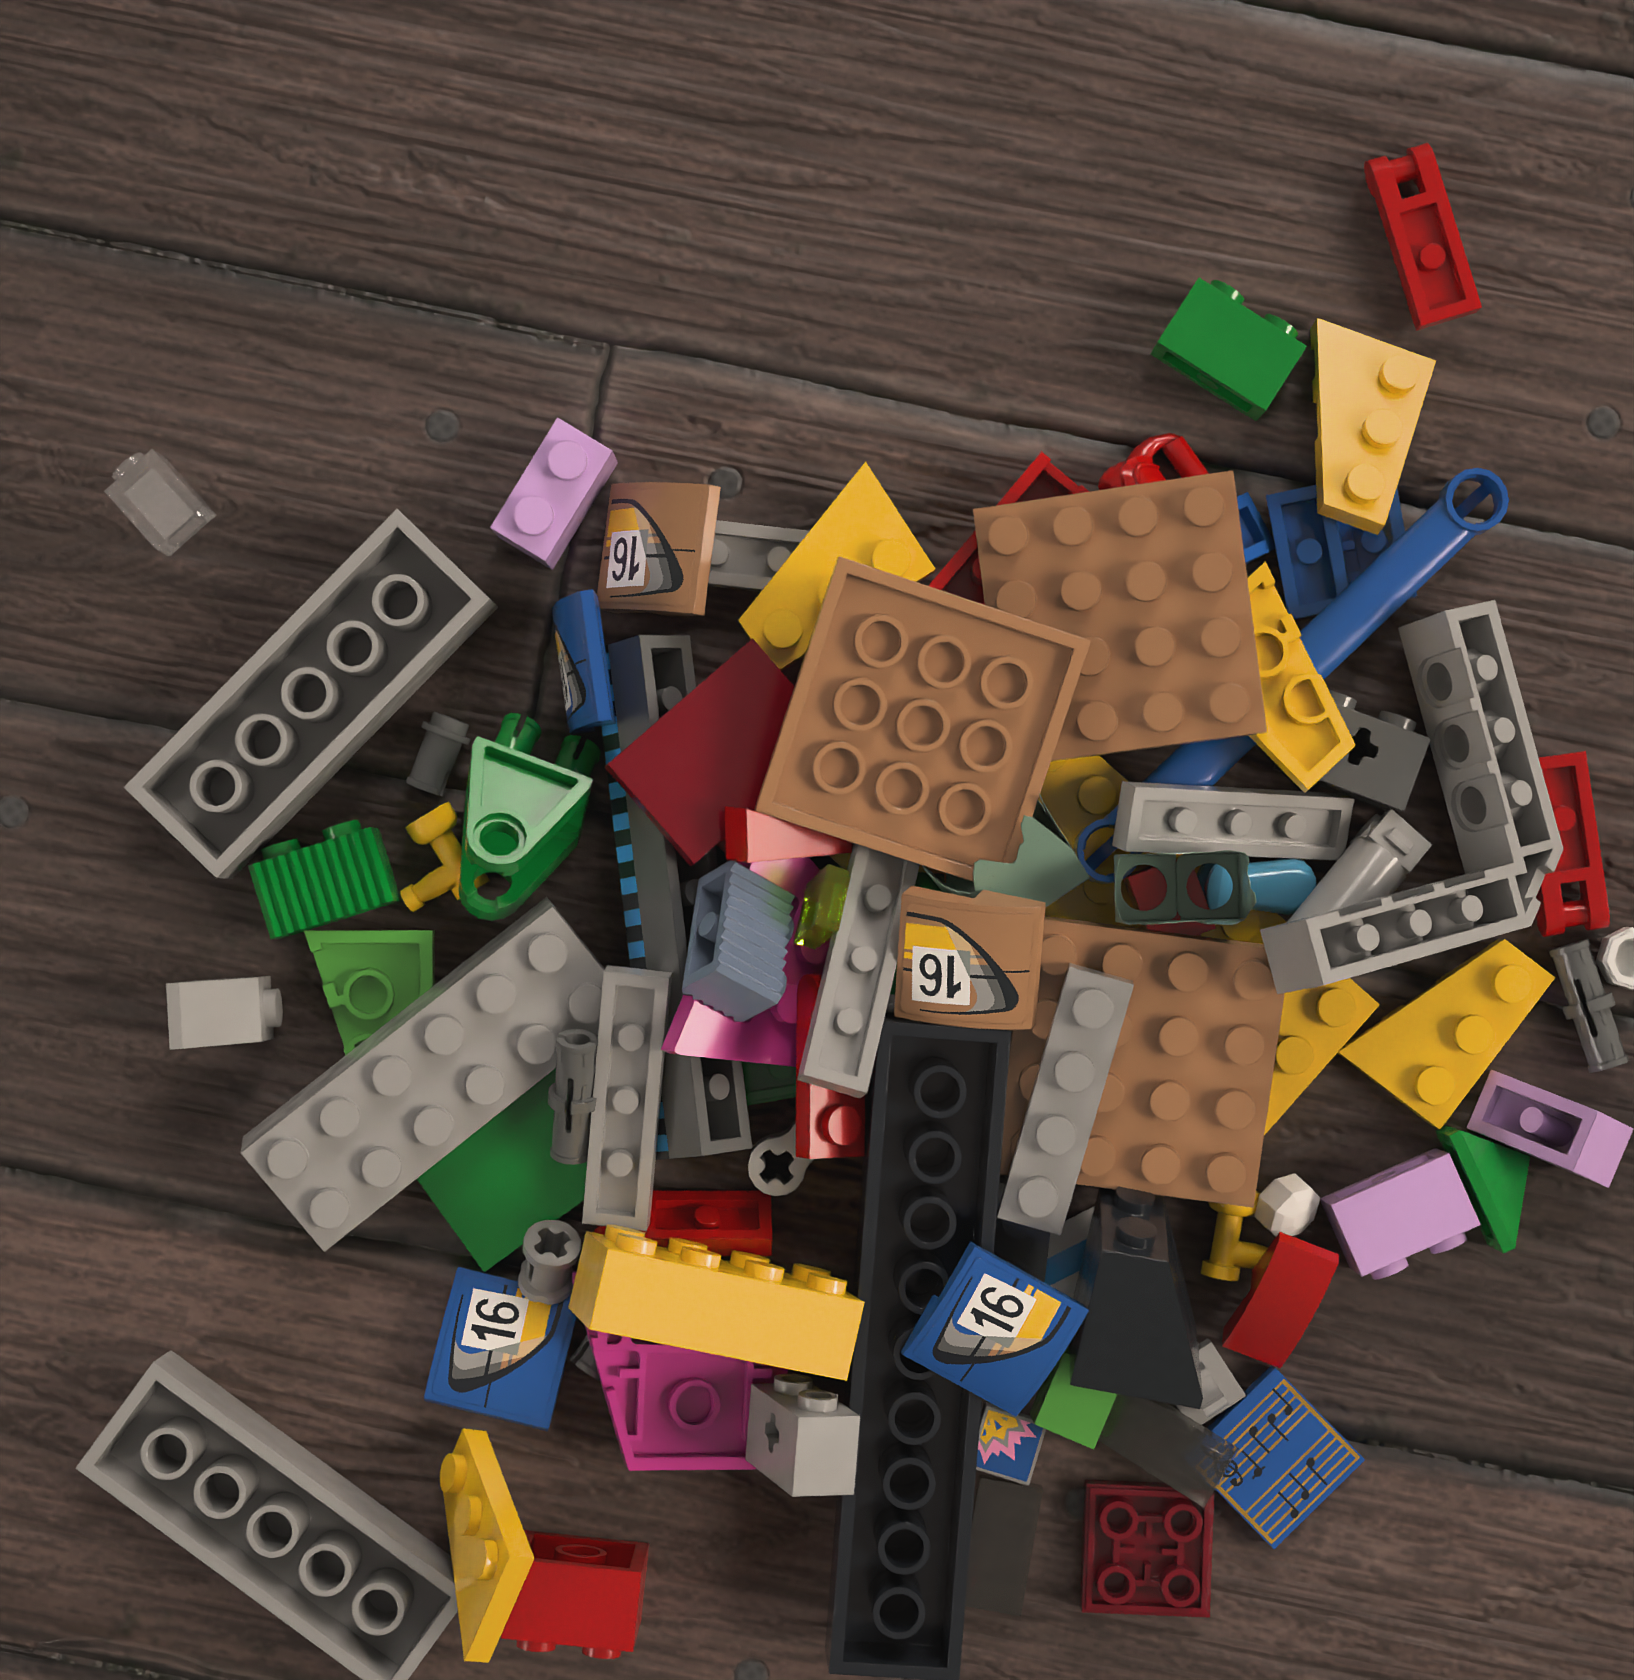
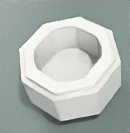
(1617, 958)
(1287, 1206)

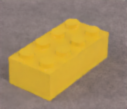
(715, 1304)

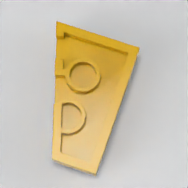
(1451, 1032)
(485, 1543)

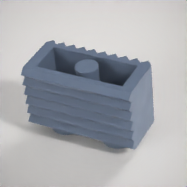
(738, 942)

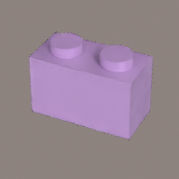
(554, 493)
(1401, 1214)

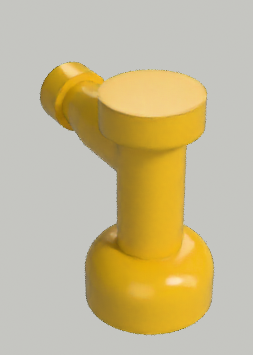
(436, 829)
(1227, 1251)

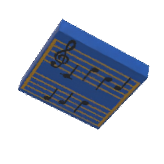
(1284, 1458)

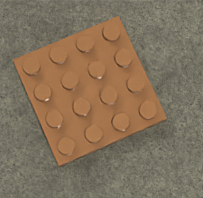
(1156, 590)
(920, 722)
(1188, 1068)

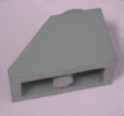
(222, 1011)

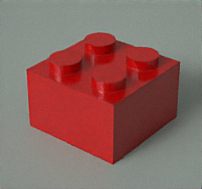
(580, 1595)

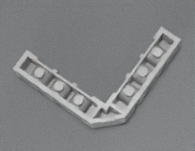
(1493, 803)

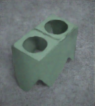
(1043, 867)
(1176, 898)

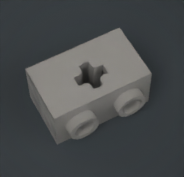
(802, 1437)

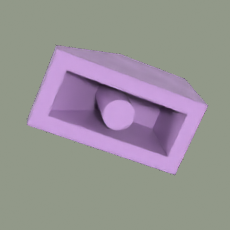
(1550, 1128)

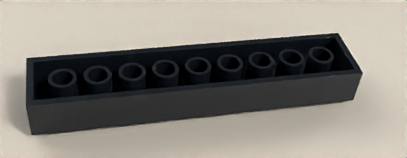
(922, 1201)

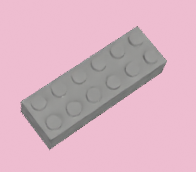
(311, 697)
(428, 1076)
(275, 1521)

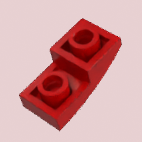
(1282, 1300)

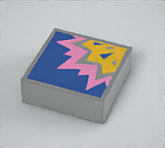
(1008, 1444)

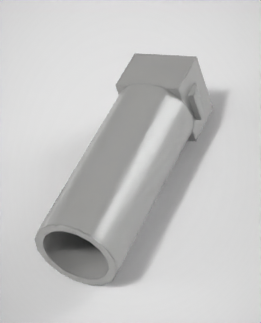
(1369, 867)

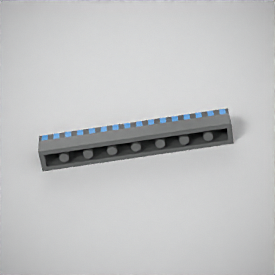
(701, 1096)

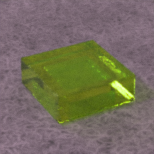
(822, 907)

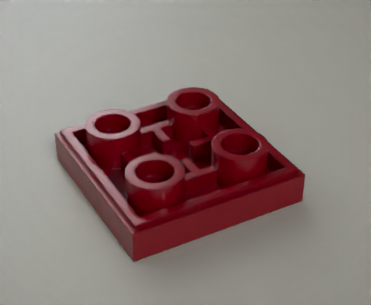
(1145, 1550)

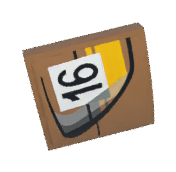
(658, 548)
(969, 959)

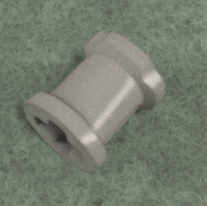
(549, 1252)

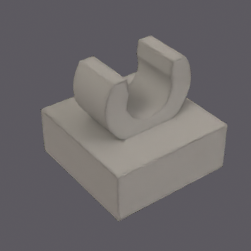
(1218, 1385)

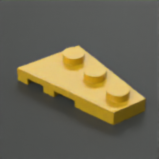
(1365, 421)
(856, 526)
(1302, 719)

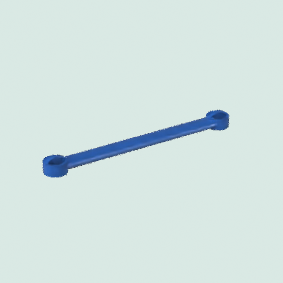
(1337, 631)

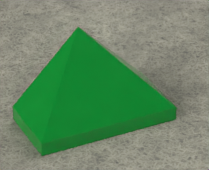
(1493, 1182)

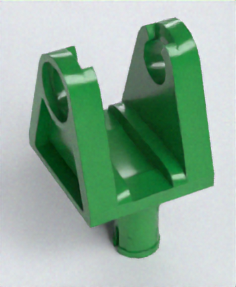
(520, 813)

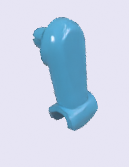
(1278, 884)

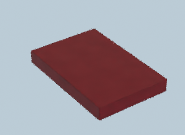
(708, 752)

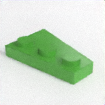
(371, 975)

